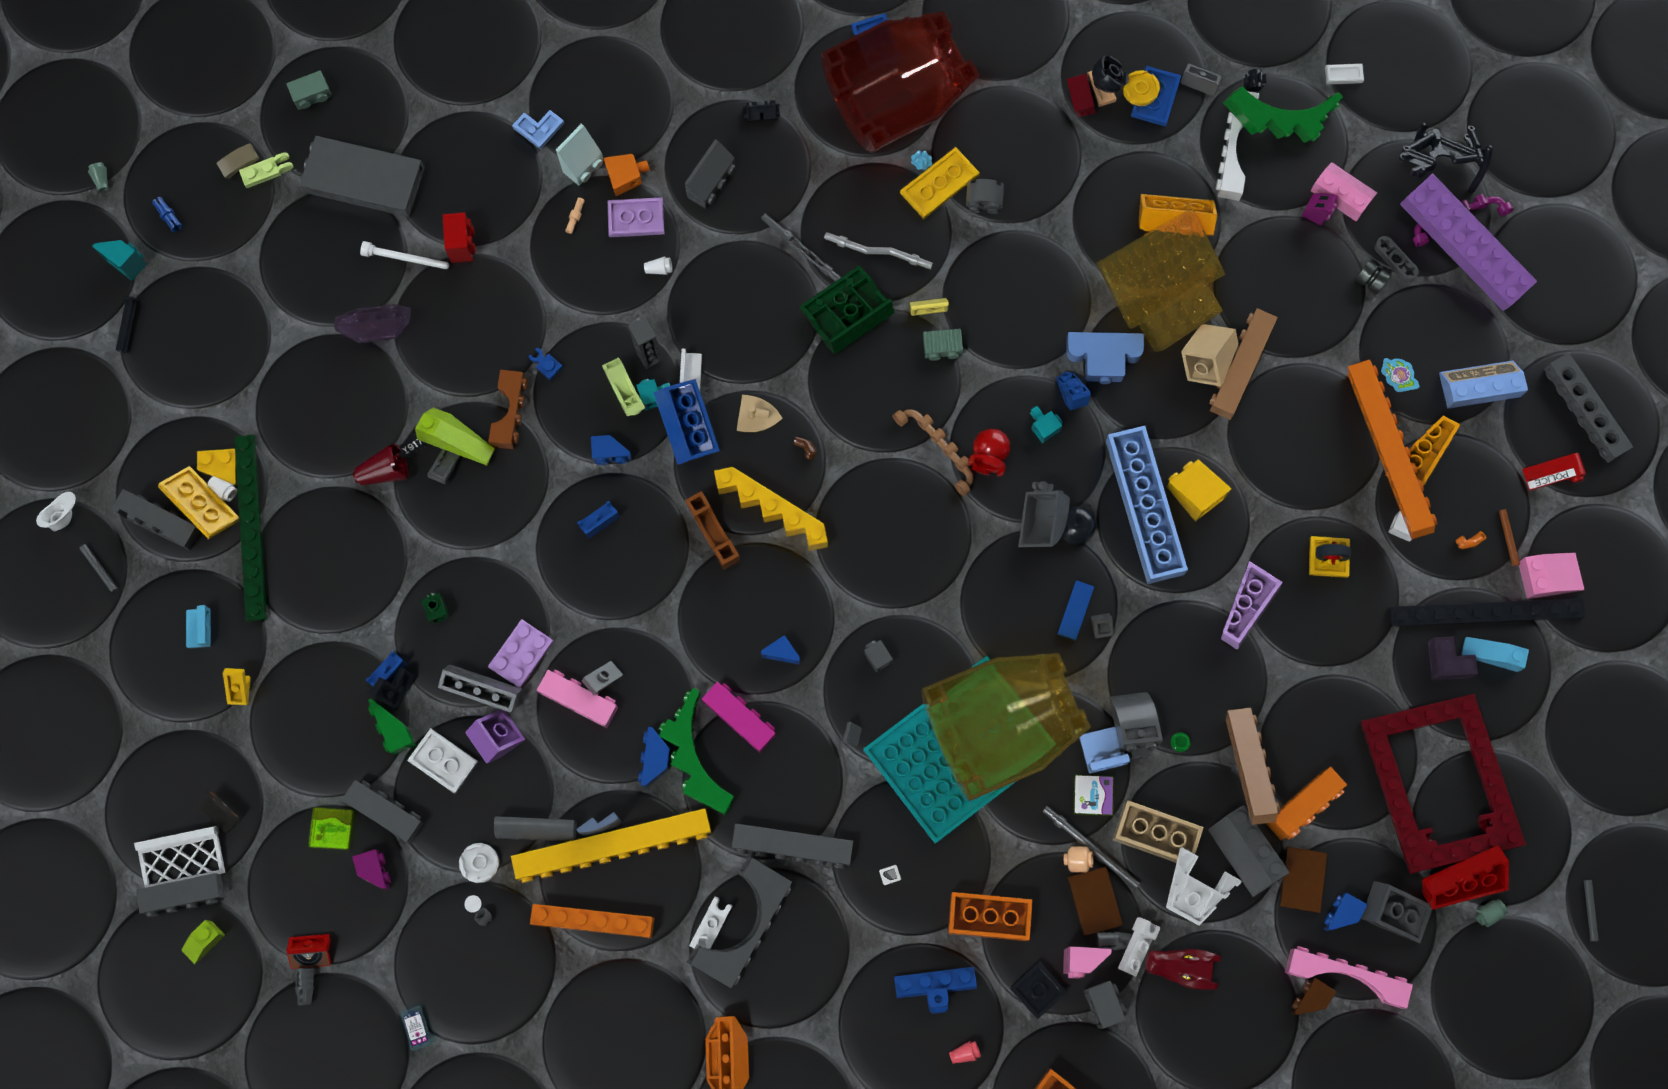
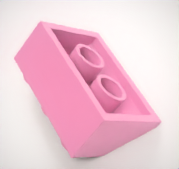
(1351, 193)
(1082, 960)

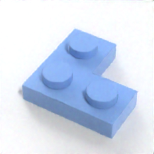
(539, 132)

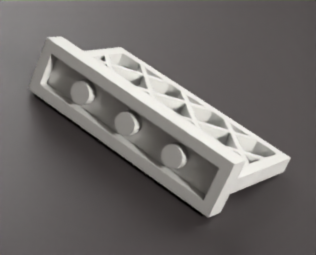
(177, 840)

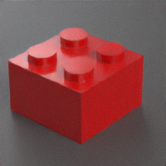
(458, 237)

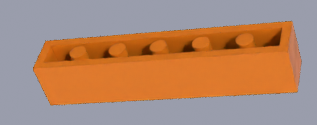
(592, 921)

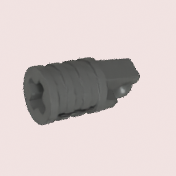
(1113, 940)
(304, 986)

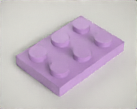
(520, 654)

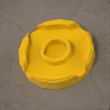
(1141, 88)

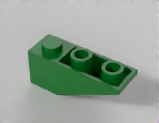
(395, 733)

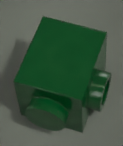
(435, 608)

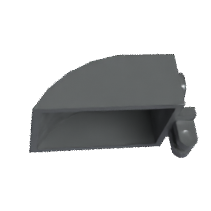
(1043, 516)
(1136, 724)

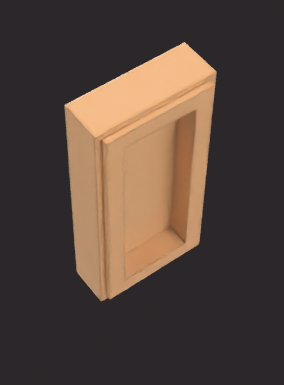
(1101, 97)

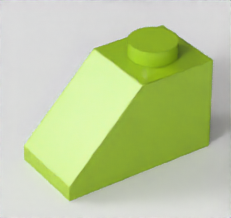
(202, 941)

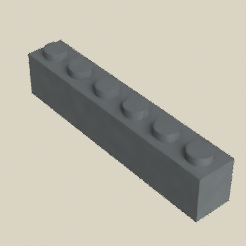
(792, 845)

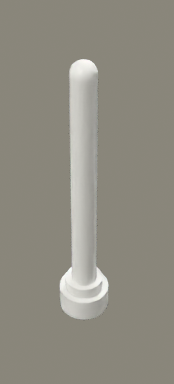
(368, 250)

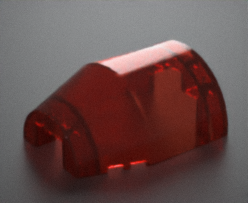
(896, 77)

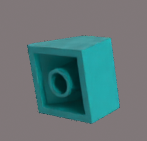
(122, 256)

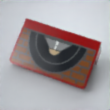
(309, 951)

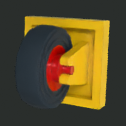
(1329, 556)

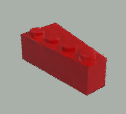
(1468, 880)

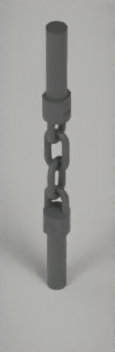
(788, 237)

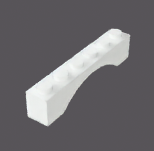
(1232, 177)

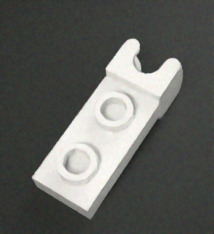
(711, 925)
(1138, 946)

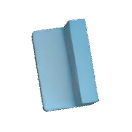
(198, 627)

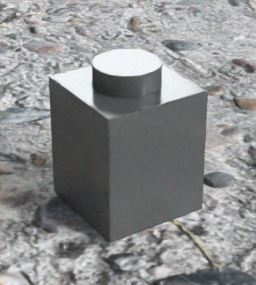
(877, 655)

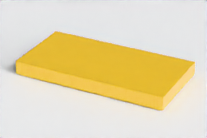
(939, 183)
(198, 502)

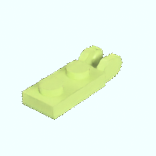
(265, 170)

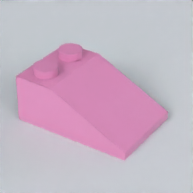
(1550, 574)

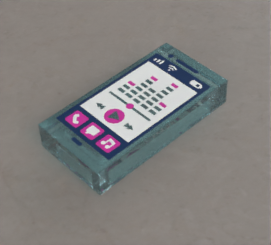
(416, 1028)

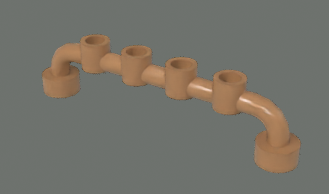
(937, 437)

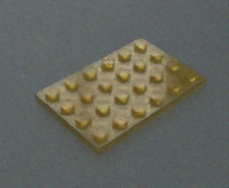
(1159, 266)

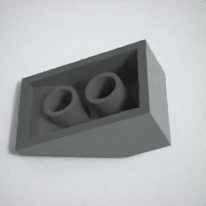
(1397, 911)

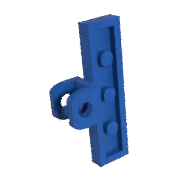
(935, 986)

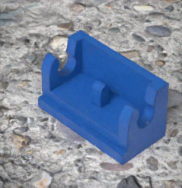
(598, 520)
(387, 669)

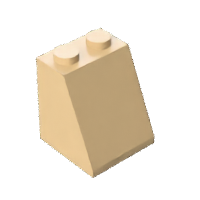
(1209, 354)

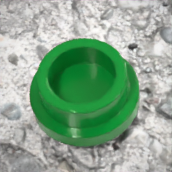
(1180, 742)

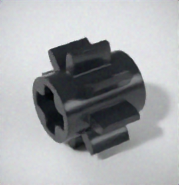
(1255, 80)

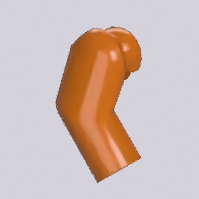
(1472, 542)

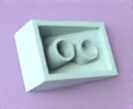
(579, 155)

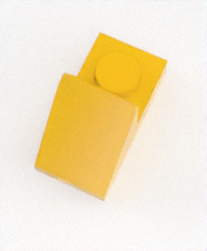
(236, 686)

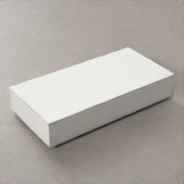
(1344, 74)

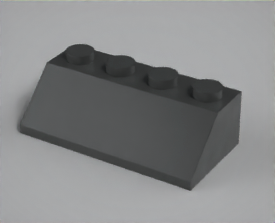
(1248, 851)

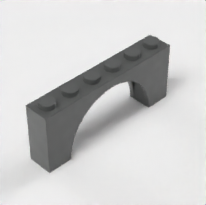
(728, 963)

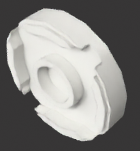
(479, 863)

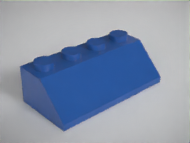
(686, 421)

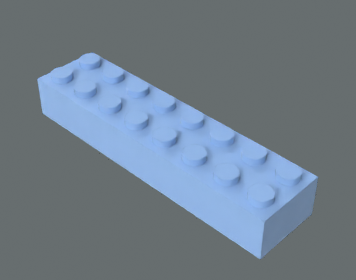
(1146, 505)

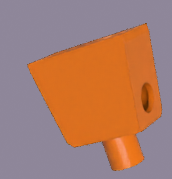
(625, 172)

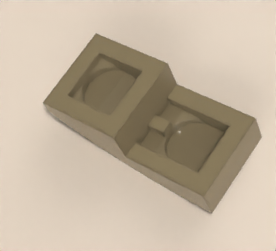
(237, 160)

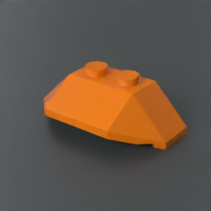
(727, 1054)

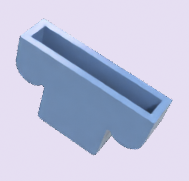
(1104, 353)

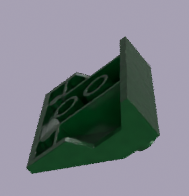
(847, 309)

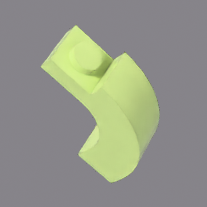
(623, 387)

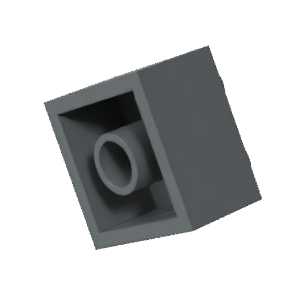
(1105, 1004)

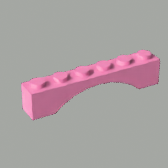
(1389, 990)

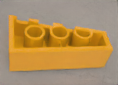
(1431, 446)

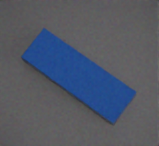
(1075, 610)

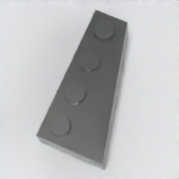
(156, 519)

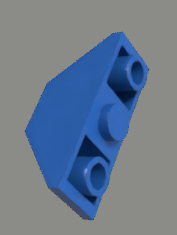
(1073, 390)
(655, 758)

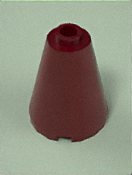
(382, 467)

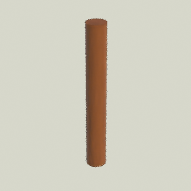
(1509, 537)

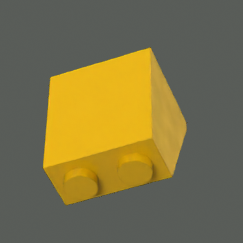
(1197, 489)

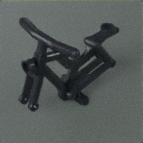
(1436, 140)

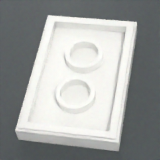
(443, 761)

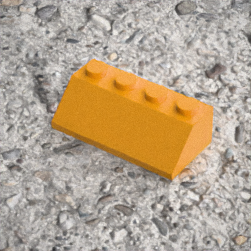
(1158, 210)

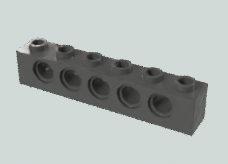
(1588, 397)

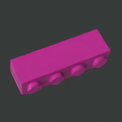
(739, 717)

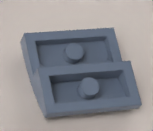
(592, 827)

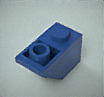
(607, 449)
(1346, 912)

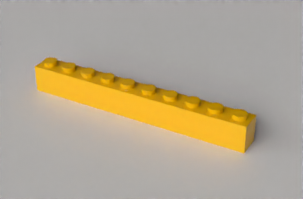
(610, 845)

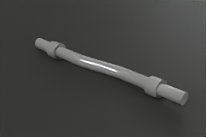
(844, 242)

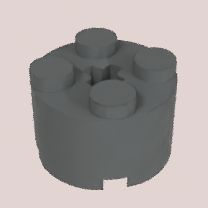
(984, 195)

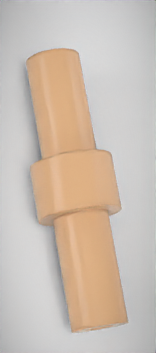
(575, 215)

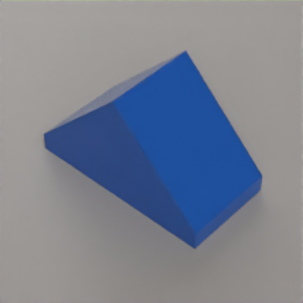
(781, 651)

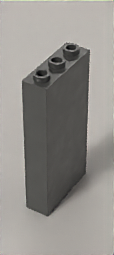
(361, 176)

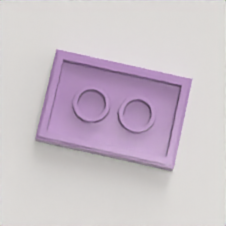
(635, 217)

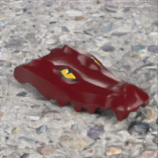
(1187, 967)

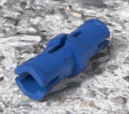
(167, 214)

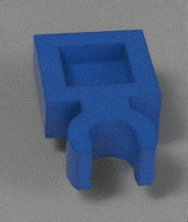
(546, 365)

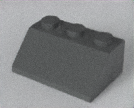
(710, 175)

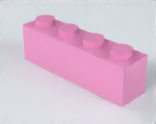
(577, 698)

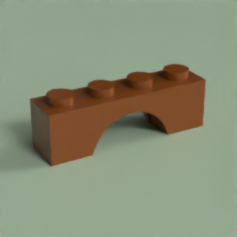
(504, 432)
(712, 531)

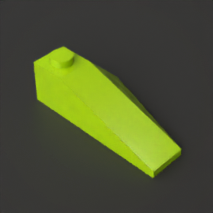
(450, 434)

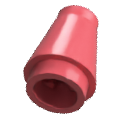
(965, 1053)

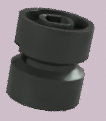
(1373, 277)

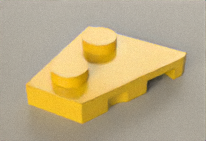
(218, 464)

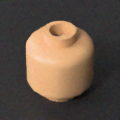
(1079, 859)

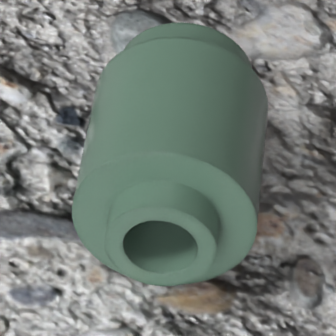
(1491, 913)

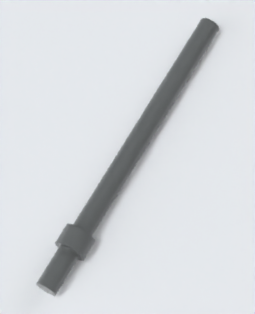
(1060, 822)

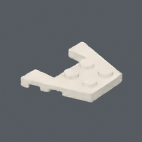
(1191, 897)

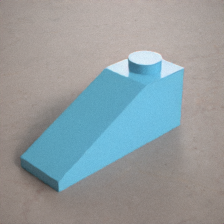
(1496, 653)

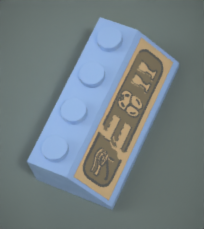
(1483, 384)

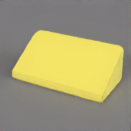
(929, 306)

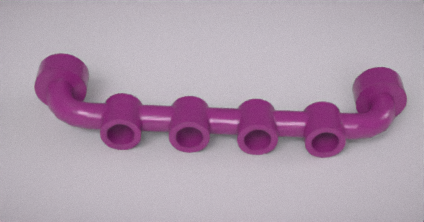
(1479, 203)

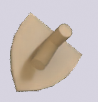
(756, 415)

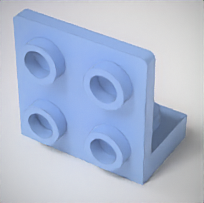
(1102, 750)

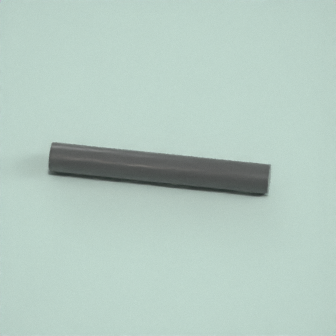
(98, 568)
(1593, 931)

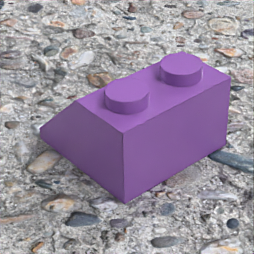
(494, 735)

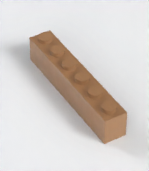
(1243, 363)
(1251, 766)

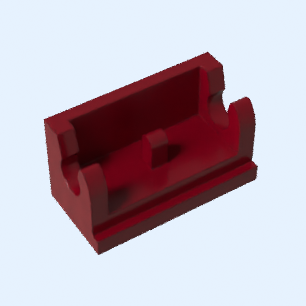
(1081, 95)

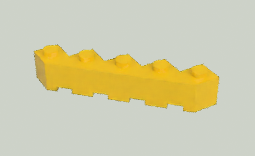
(772, 506)

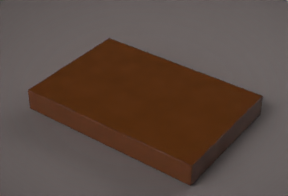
(1304, 884)
(1095, 901)

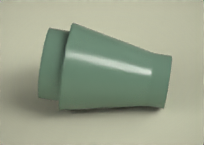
(99, 176)

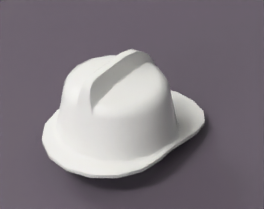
(58, 513)

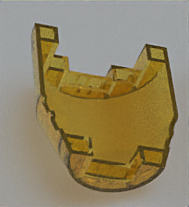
(1003, 720)

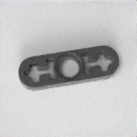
(1396, 266)

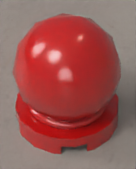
(990, 451)

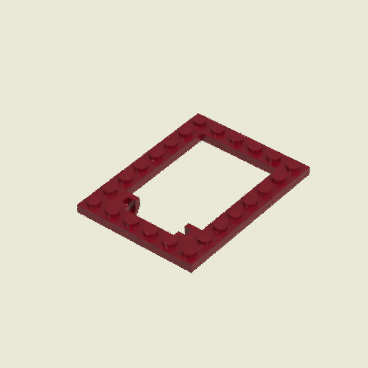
(1416, 845)

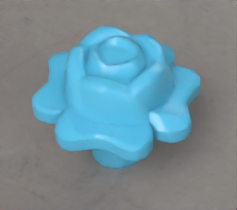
(921, 160)

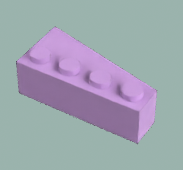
(1251, 601)

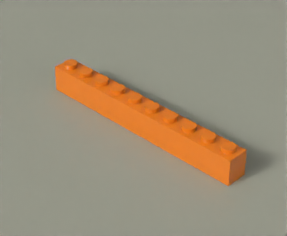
(1391, 449)

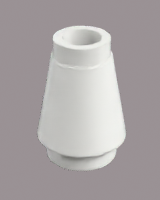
(658, 266)
(223, 489)

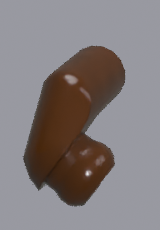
(808, 447)

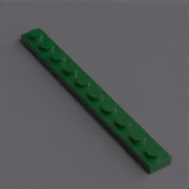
(250, 528)

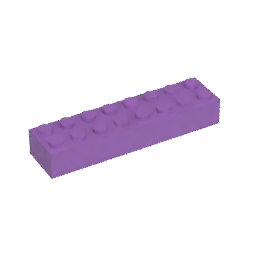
(1468, 242)

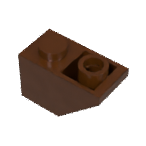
(1314, 997)

